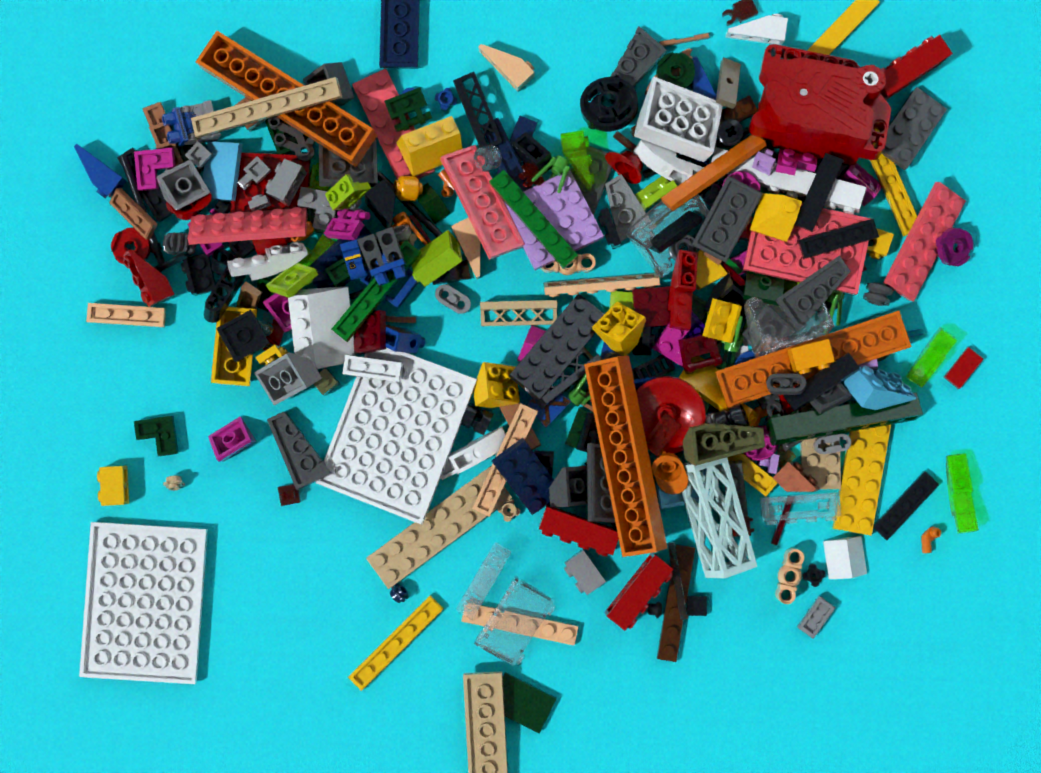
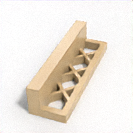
(518, 305)

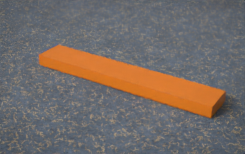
(713, 172)

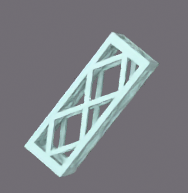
(707, 525)

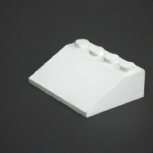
(679, 120)
(312, 318)

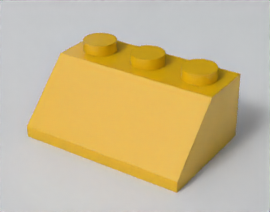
(426, 145)

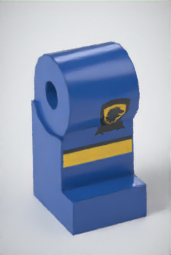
(353, 259)

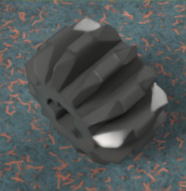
(177, 243)

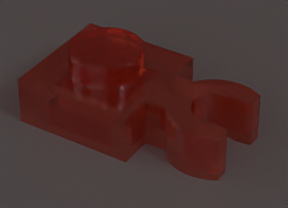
(742, 10)

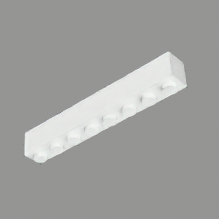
(842, 195)

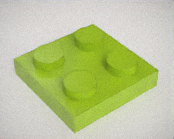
(292, 280)

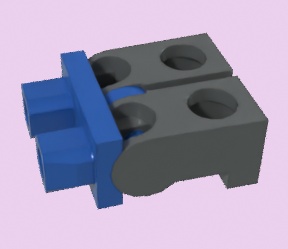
(383, 261)

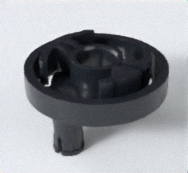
(611, 117)

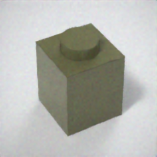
(327, 382)

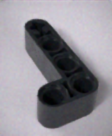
(225, 287)

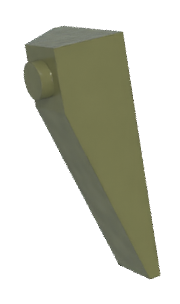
(718, 441)

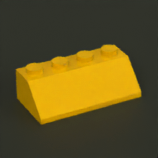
(224, 368)

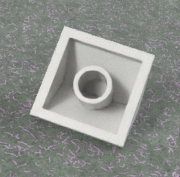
(845, 557)

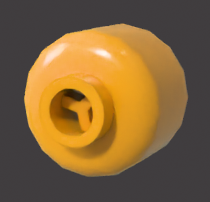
(408, 188)

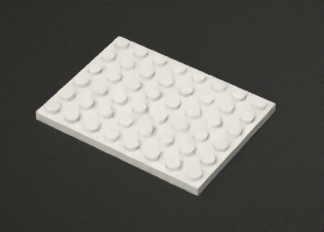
(398, 435)
(143, 603)

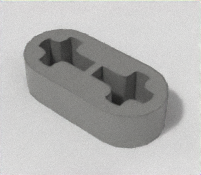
(832, 448)

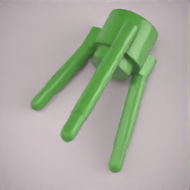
(559, 166)
(836, 297)
(737, 339)
(577, 395)

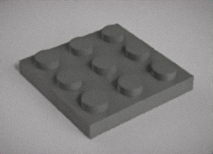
(333, 167)

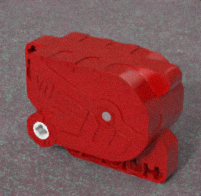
(821, 105)

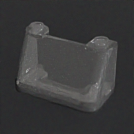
(655, 221)
(773, 331)
(514, 621)

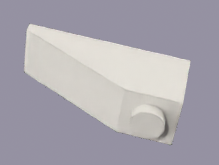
(763, 30)

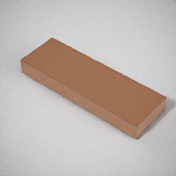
(133, 213)

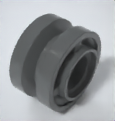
(687, 240)
(878, 294)

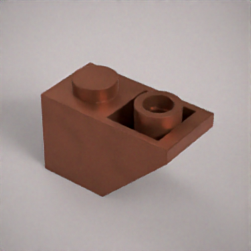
(793, 479)

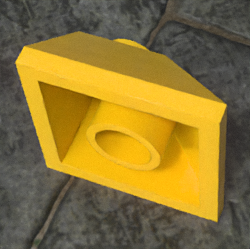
(775, 216)

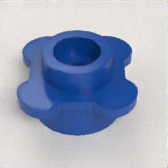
(446, 93)

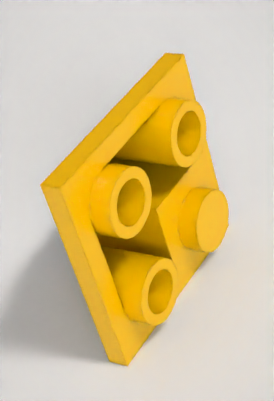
(620, 328)
(495, 387)

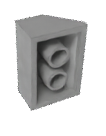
(287, 377)

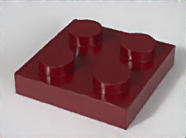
(653, 305)
(371, 334)

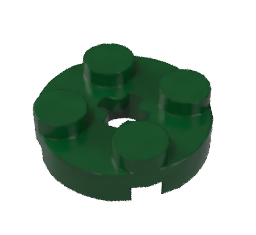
(675, 61)

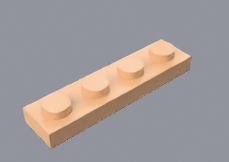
(126, 315)

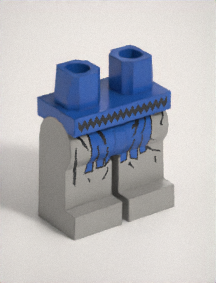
(181, 120)

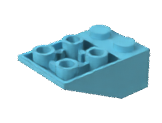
(878, 388)

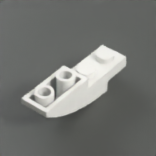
(665, 162)
(275, 261)
(473, 453)

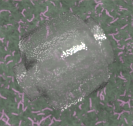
(487, 158)

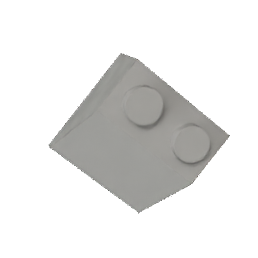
(286, 181)

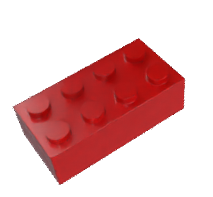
(914, 65)
(578, 529)
(638, 592)

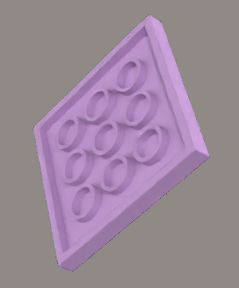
(566, 213)

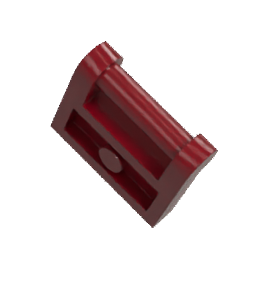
(697, 346)

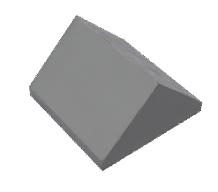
(182, 185)

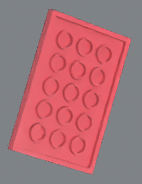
(785, 260)

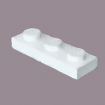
(372, 368)

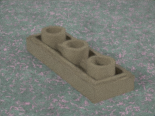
(728, 83)

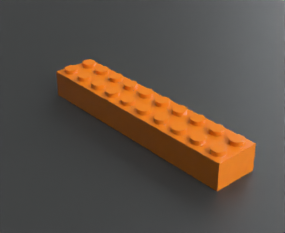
(258, 79)
(625, 456)

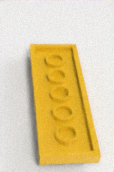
(862, 479)

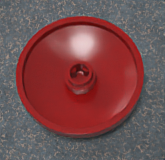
(673, 397)

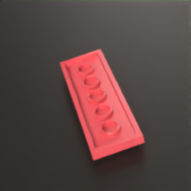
(372, 93)
(482, 203)
(247, 226)
(920, 247)

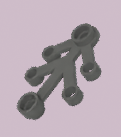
(297, 148)

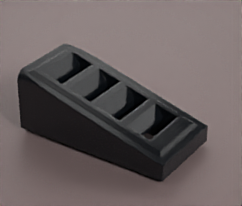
(640, 375)

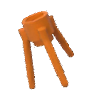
(402, 218)

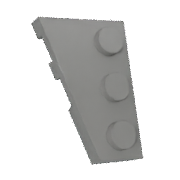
(623, 205)

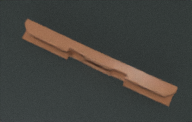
(684, 40)
(401, 319)

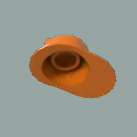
(670, 473)

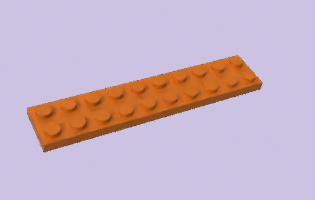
(862, 341)

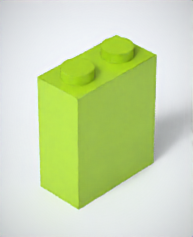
(437, 258)

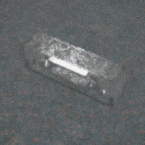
(832, 505)
(483, 581)

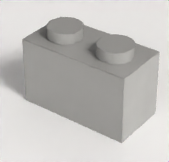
(584, 571)

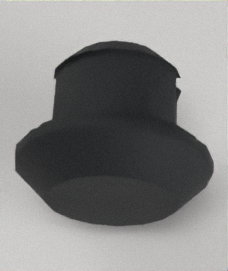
(222, 207)
(655, 609)

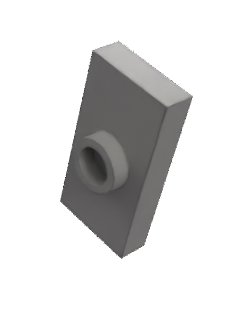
(816, 617)

